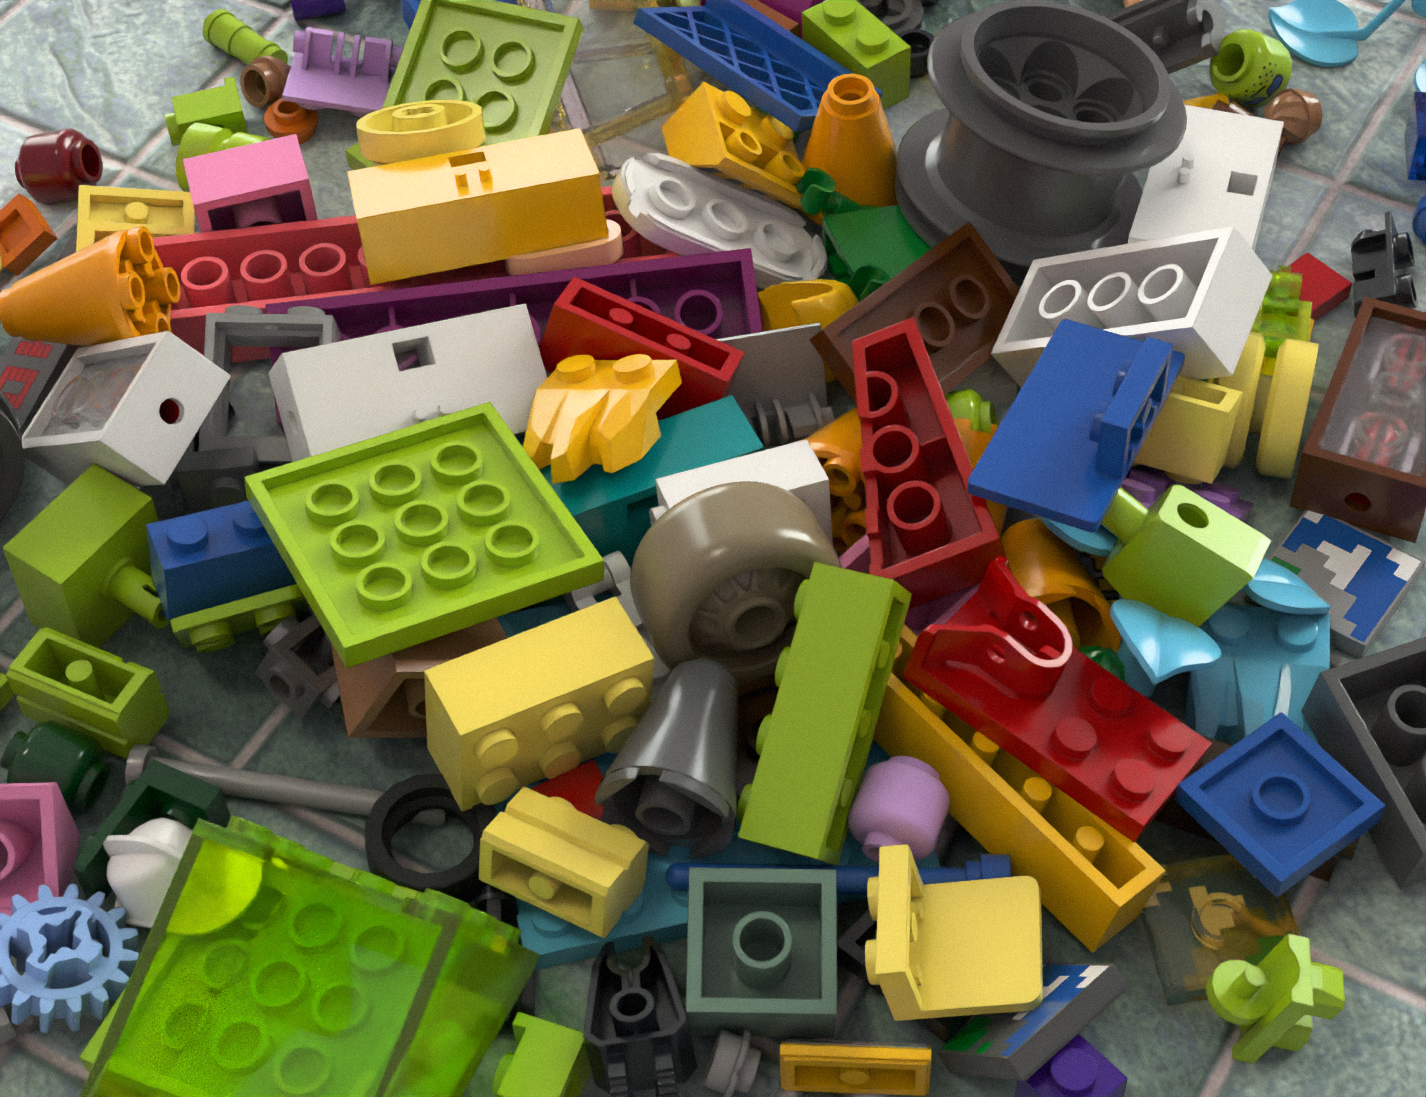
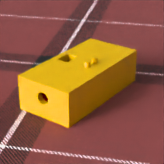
(477, 205)

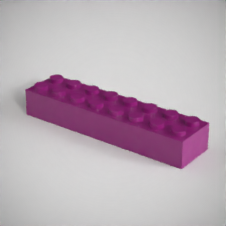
(701, 291)

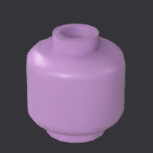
(899, 805)

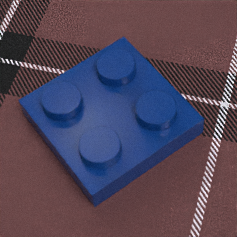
(1279, 803)

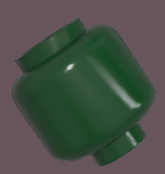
(62, 756)

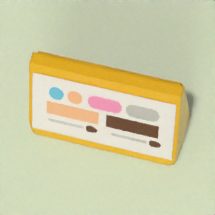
(855, 1067)

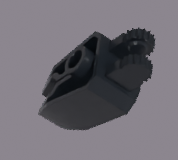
(637, 1032)

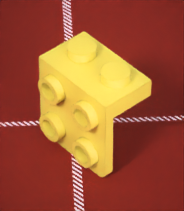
(953, 943)

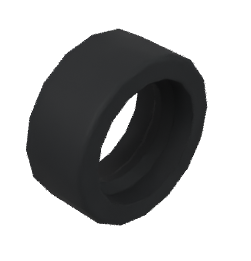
(400, 806)

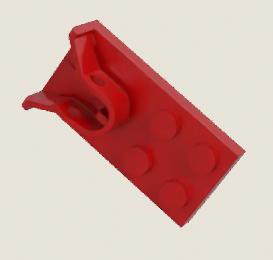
(1054, 704)

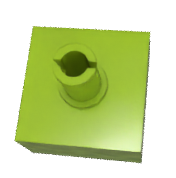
(88, 559)

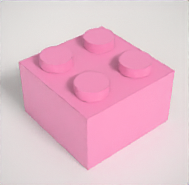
(251, 186)

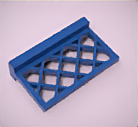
(748, 56)

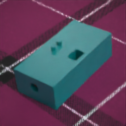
(617, 504)

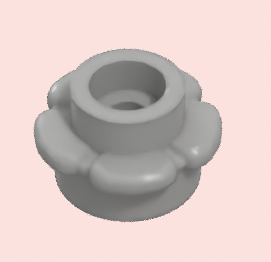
(731, 1064)

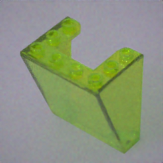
(305, 982)

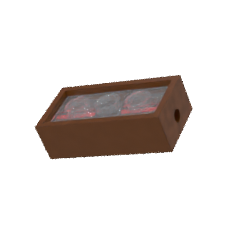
(1370, 431)

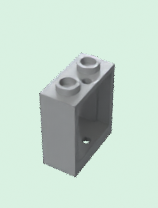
(250, 327)

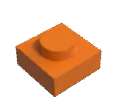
(22, 234)

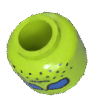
(1250, 67)

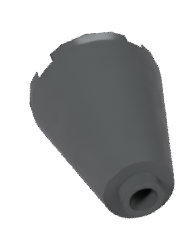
(680, 765)

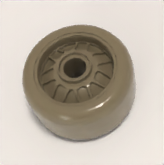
(725, 576)

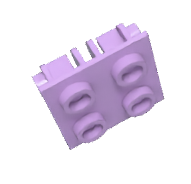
(336, 81)

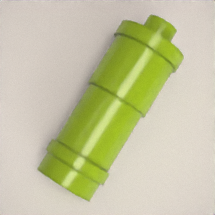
(237, 38)

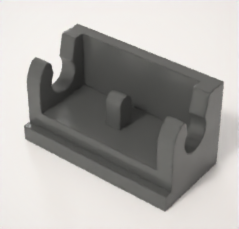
(1176, 29)

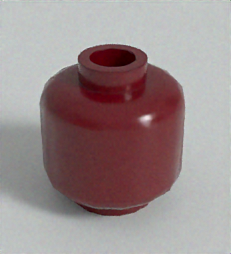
(56, 164)

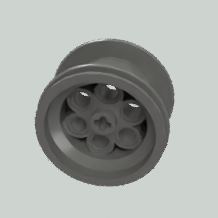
(1037, 132)

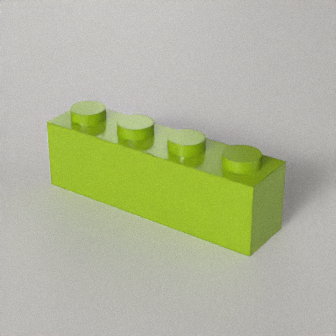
(823, 712)

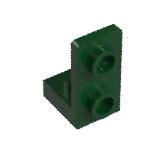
(155, 794)

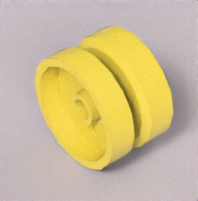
(420, 130)
(1271, 404)

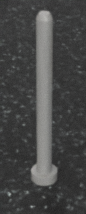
(275, 787)

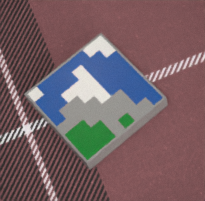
(1352, 573)

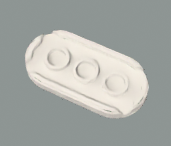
(707, 214)

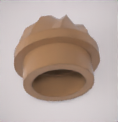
(264, 81)
(1298, 111)

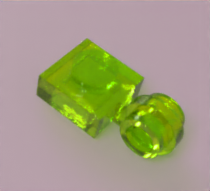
(1282, 312)

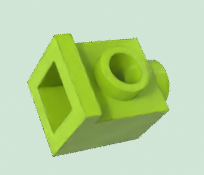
(211, 106)
(546, 1063)

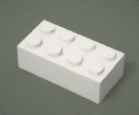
(1176, 289)

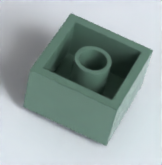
(762, 952)

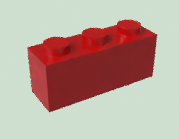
(611, 328)

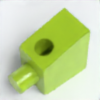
(1180, 553)

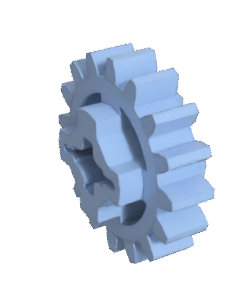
(61, 959)

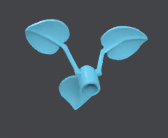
(1328, 32)
(1163, 646)

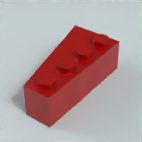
(916, 472)

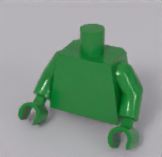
(861, 241)

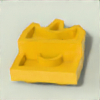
(598, 413)

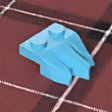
(1263, 670)

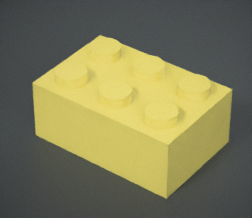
(537, 703)

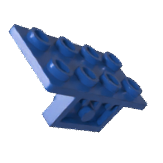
(1077, 425)

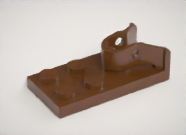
(956, 300)

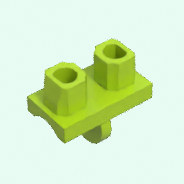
(1275, 998)

